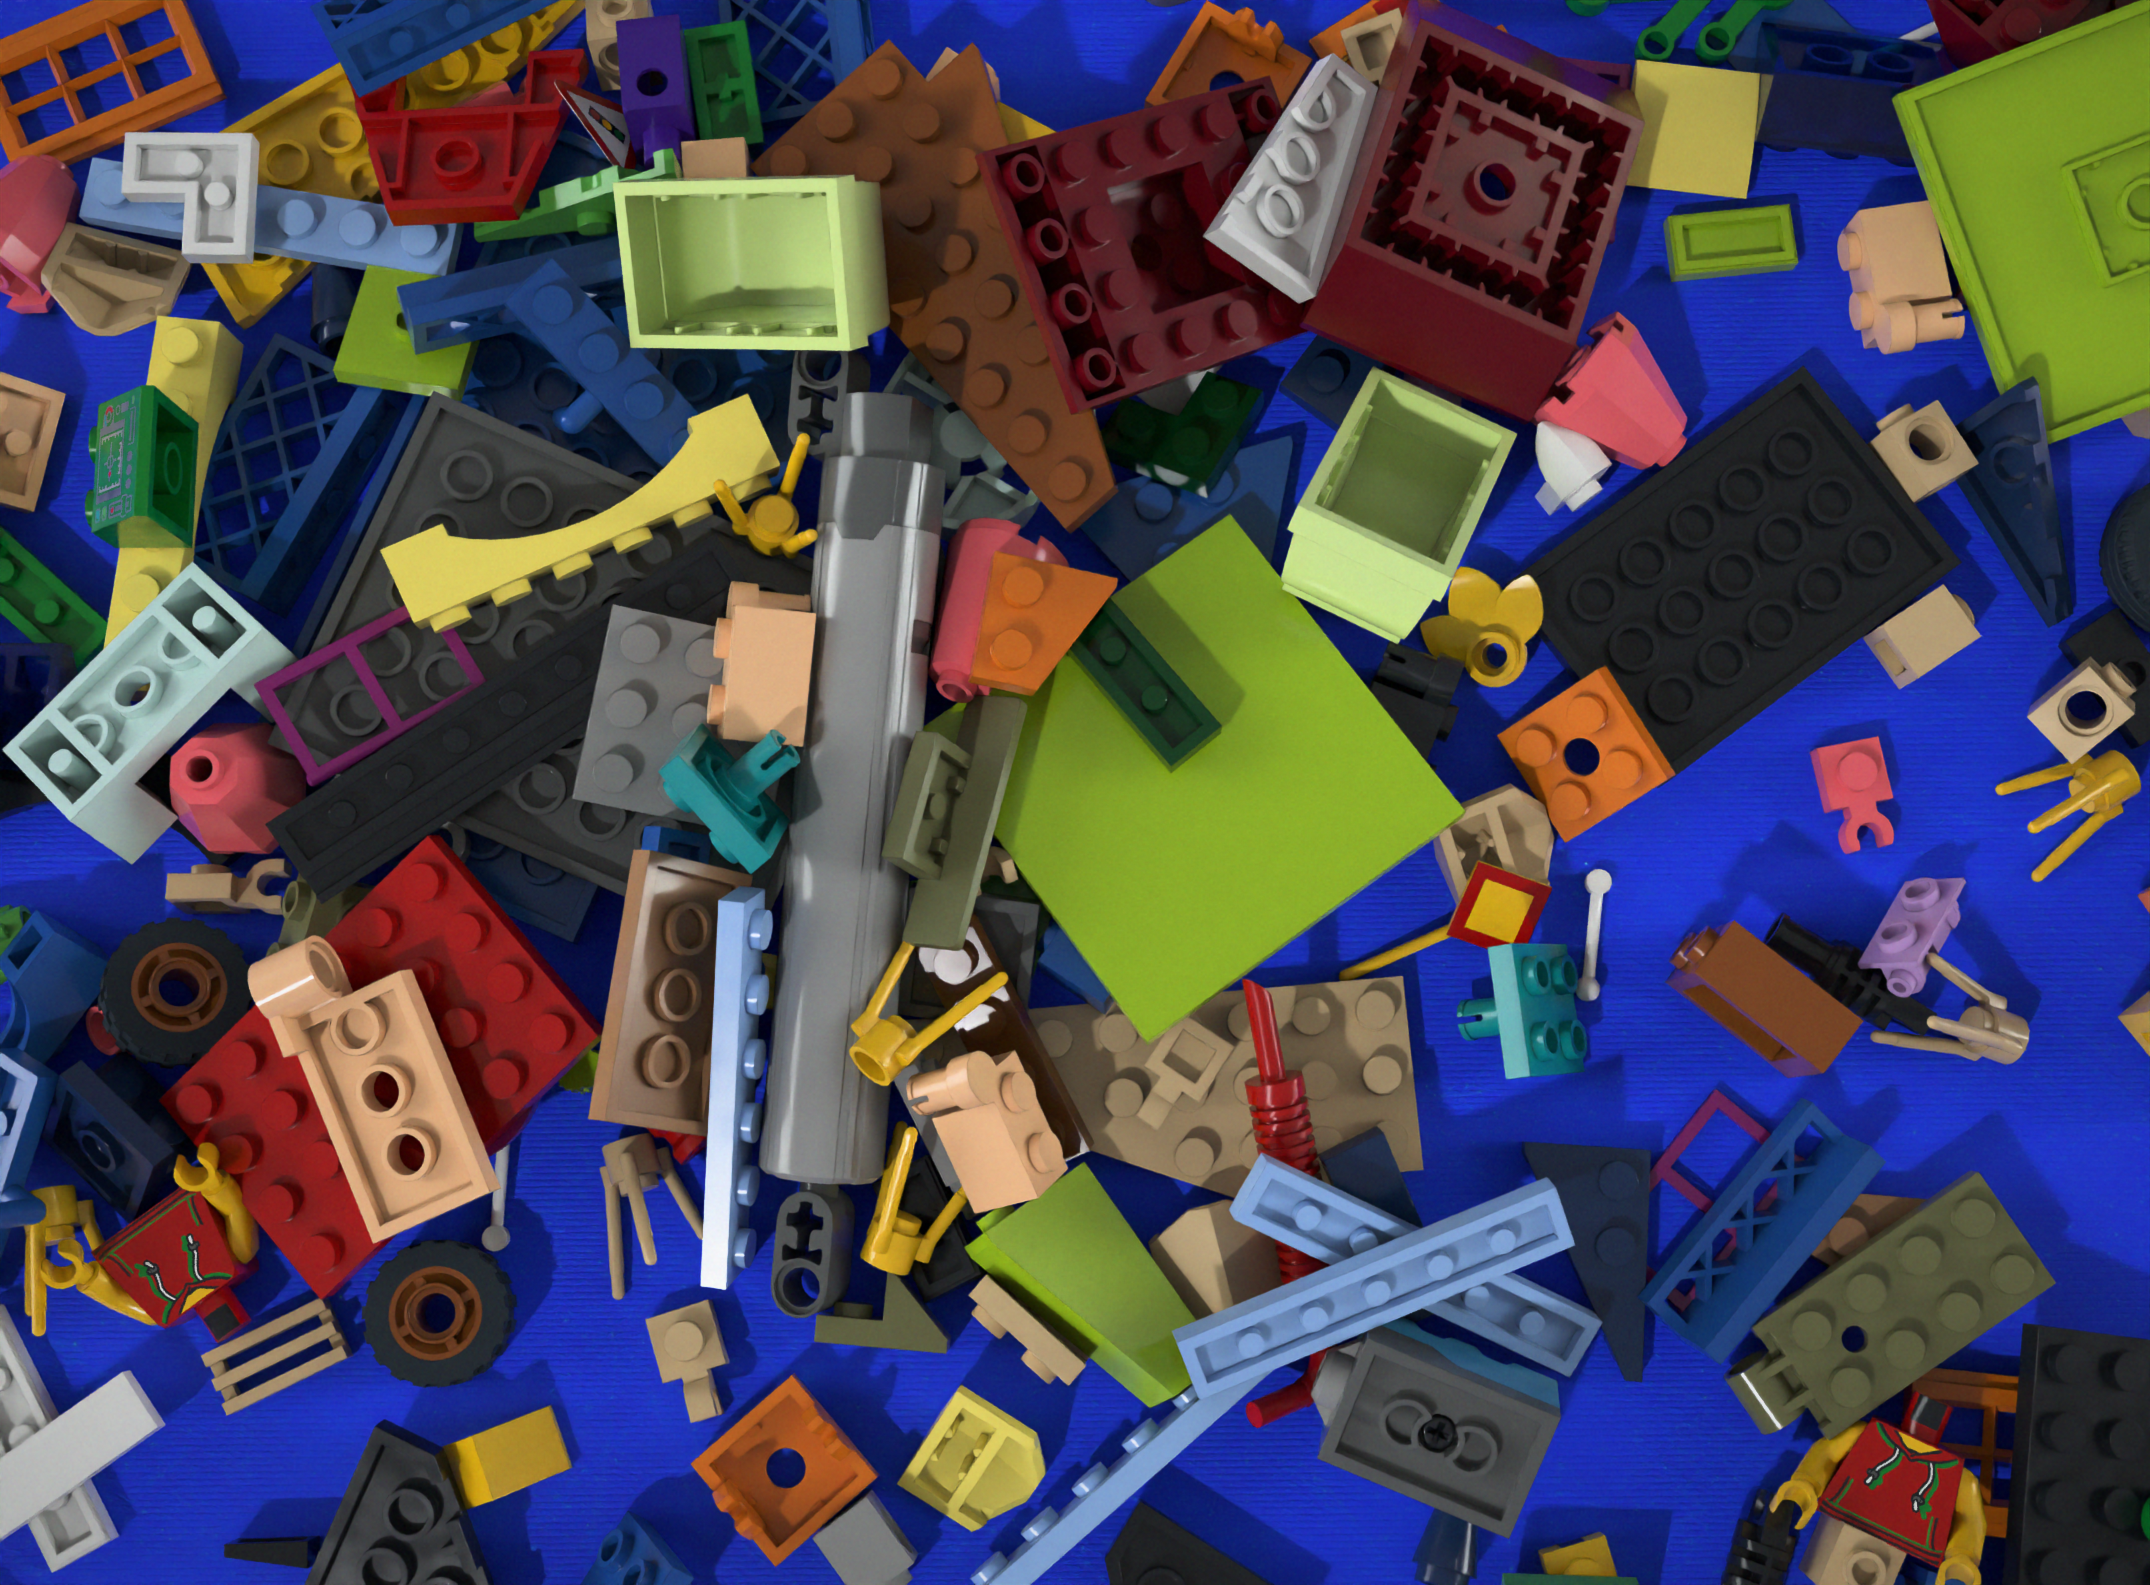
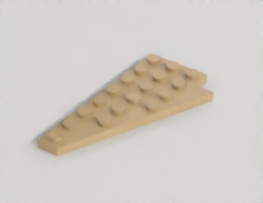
(1340, 1035)

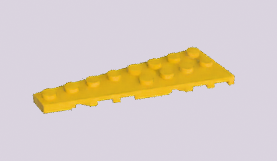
(319, 146)

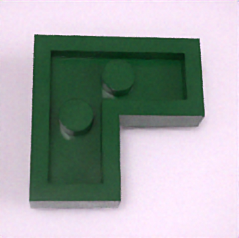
(1189, 447)

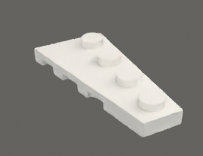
(1296, 185)

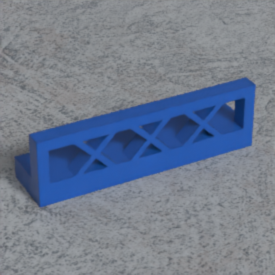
(470, 303)
(1776, 1244)

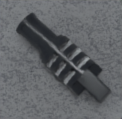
(1837, 972)
(1761, 1544)

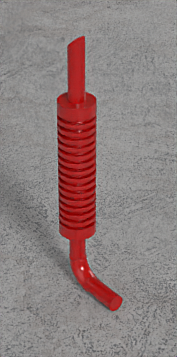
(1285, 1135)

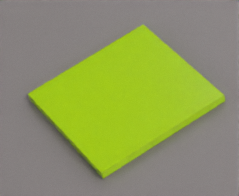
(2048, 210)
(1249, 842)

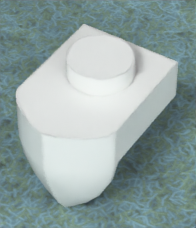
(1570, 467)

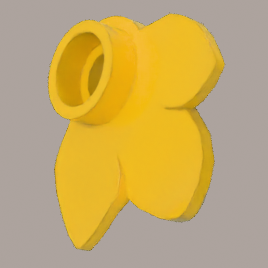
(1486, 615)

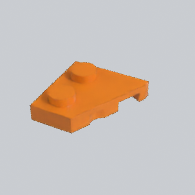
(1031, 620)

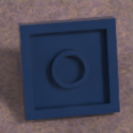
(116, 1132)

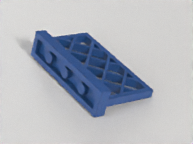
(399, 36)
(848, 38)
(325, 488)

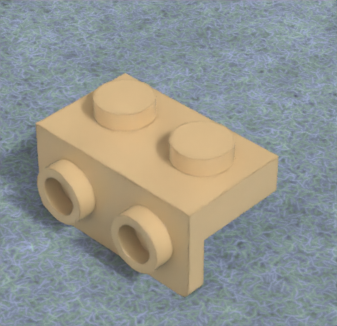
(1047, 1350)

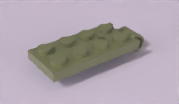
(1914, 1294)

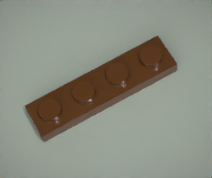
(1002, 1027)

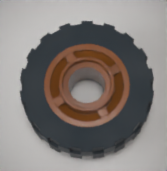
(182, 953)
(398, 1313)

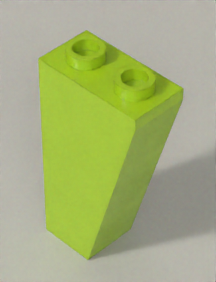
(1090, 1281)

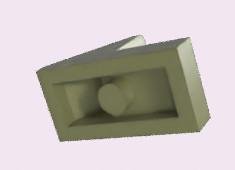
(904, 1325)

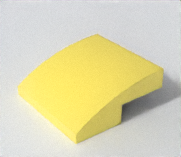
(1695, 128)

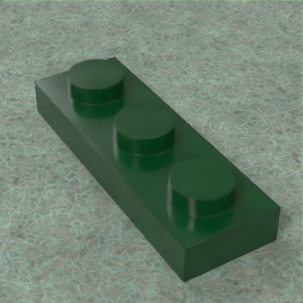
(1143, 687)

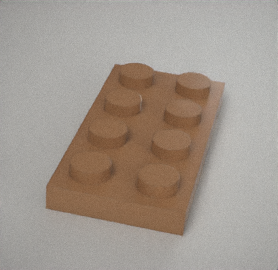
(662, 997)

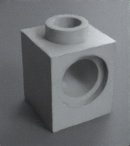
(867, 1545)

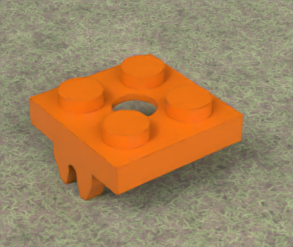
(1231, 44)
(1627, 754)
(738, 1475)

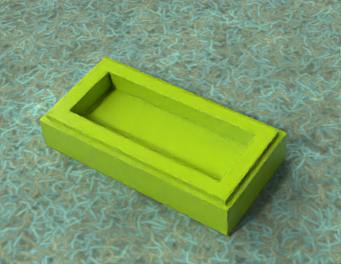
(1730, 243)

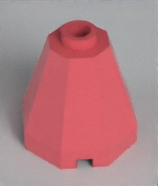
(34, 208)
(1617, 397)
(232, 785)

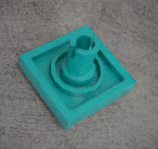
(731, 792)
(1530, 1011)

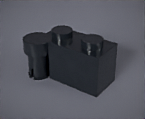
(1418, 693)

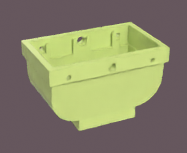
(752, 262)
(1392, 506)

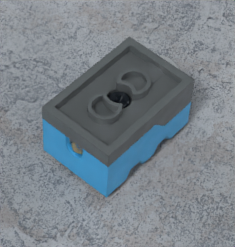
(1436, 1421)

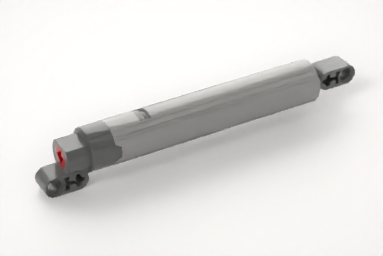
(839, 895)

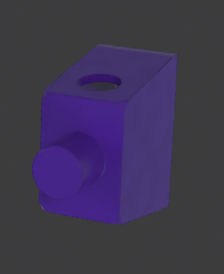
(662, 117)

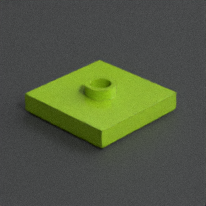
(379, 348)

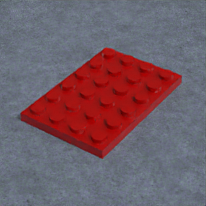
(498, 1014)

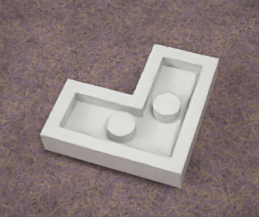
(212, 178)

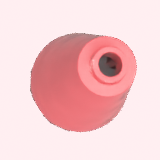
(963, 596)

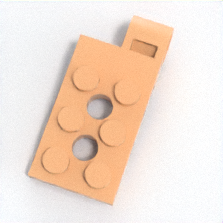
(343, 1047)

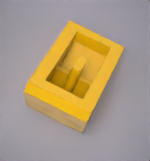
(508, 1457)

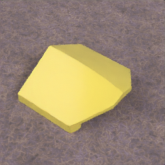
(975, 1462)

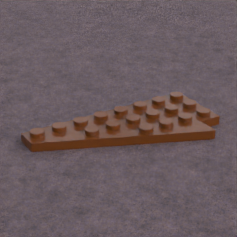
(949, 263)

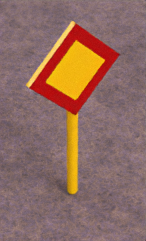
(1492, 911)

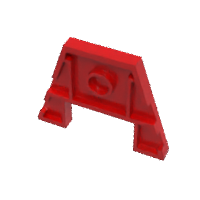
(467, 159)

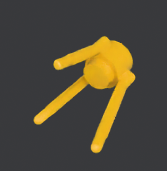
(772, 519)
(2097, 786)
(893, 1043)
(61, 1218)
(893, 1234)

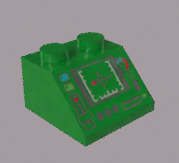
(143, 471)

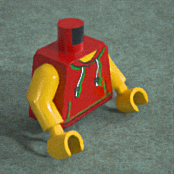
(175, 1256)
(1898, 1488)

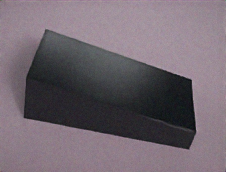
(288, 1551)

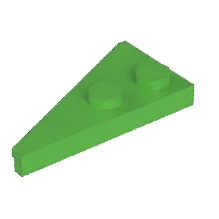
(577, 205)

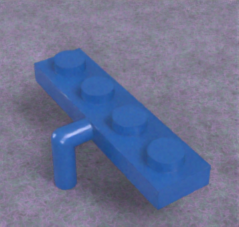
(602, 363)
(24, 1105)

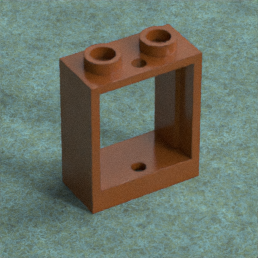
(1762, 999)

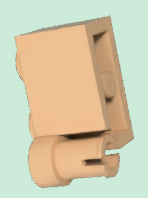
(1898, 278)
(765, 665)
(991, 1128)

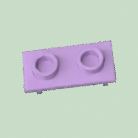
(1912, 929)

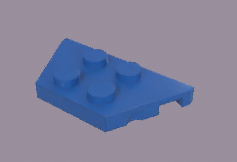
(1156, 519)

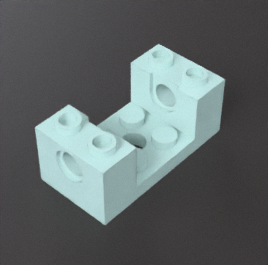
(96, 746)

